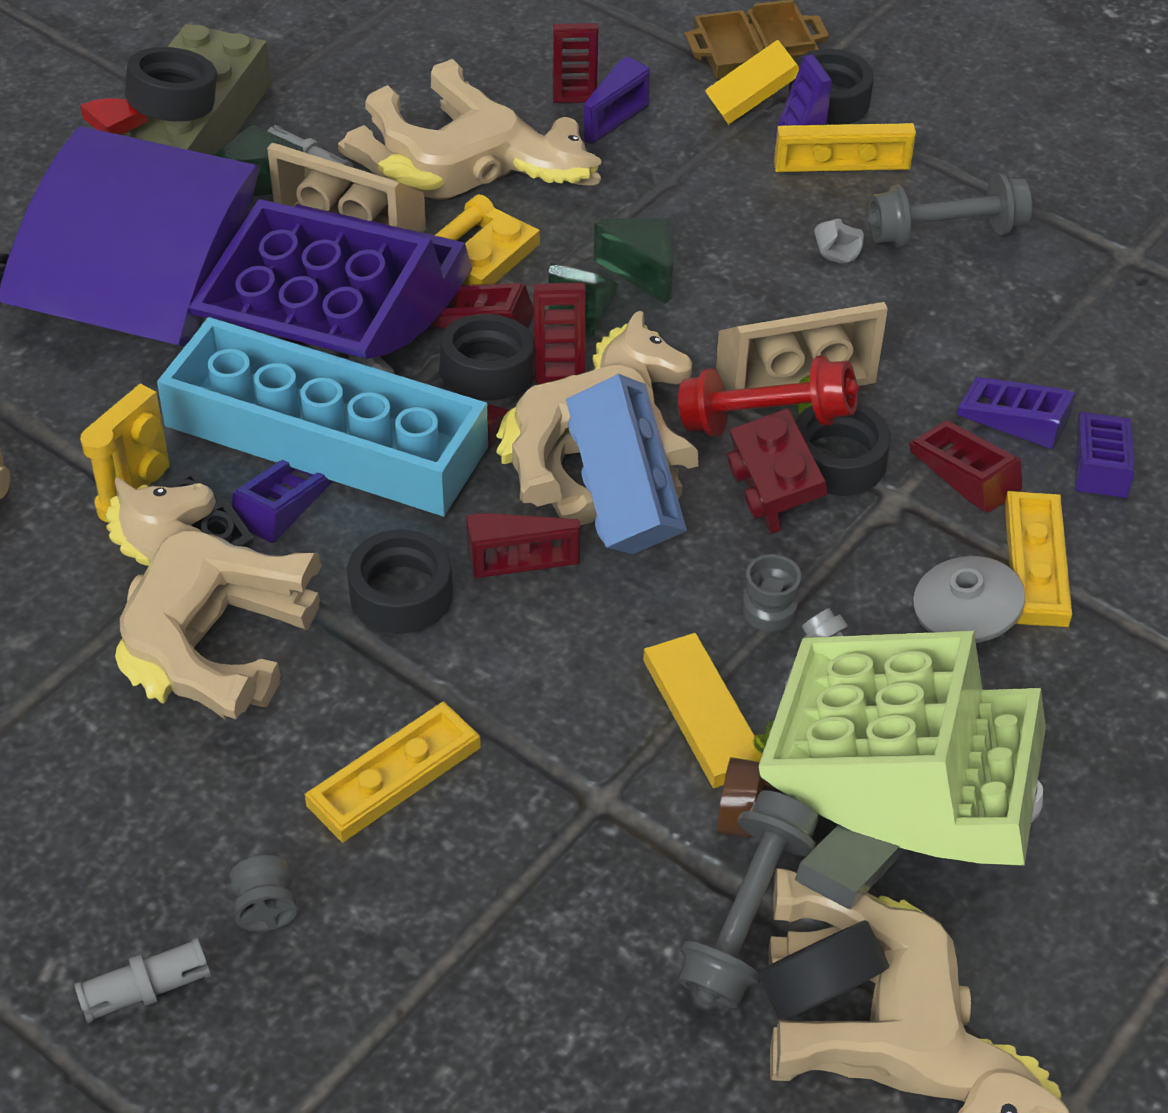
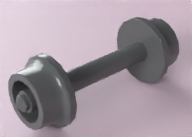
(1006, 203)
(780, 826)

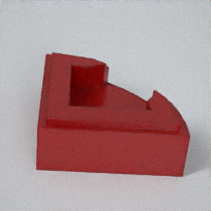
(112, 115)

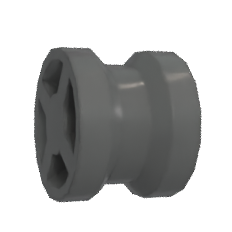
(263, 893)

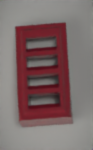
(574, 88)
(497, 299)
(559, 360)
(982, 487)
(502, 543)

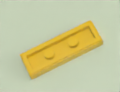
(844, 147)
(1039, 556)
(701, 705)
(392, 771)

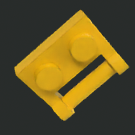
(497, 245)
(126, 445)

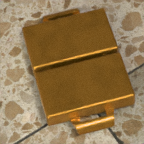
(734, 38)

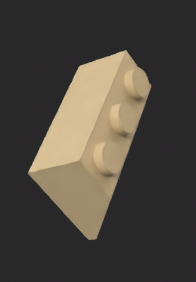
(343, 189)
(784, 348)

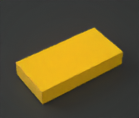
(753, 82)

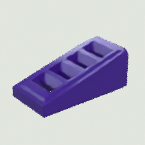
(808, 97)
(616, 98)
(1032, 410)
(1104, 455)
(271, 518)

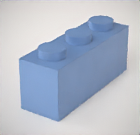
(625, 465)

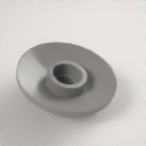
(970, 596)

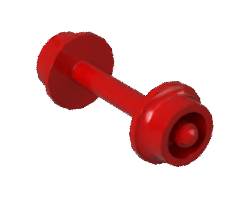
(831, 390)

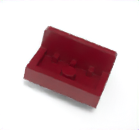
(775, 467)

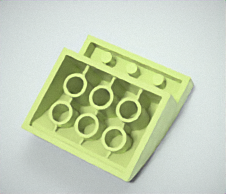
(909, 745)

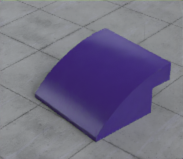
(126, 234)
(332, 279)

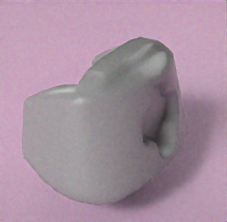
(838, 241)

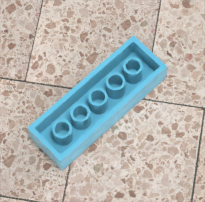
(325, 415)

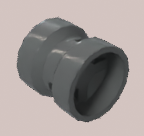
(771, 592)

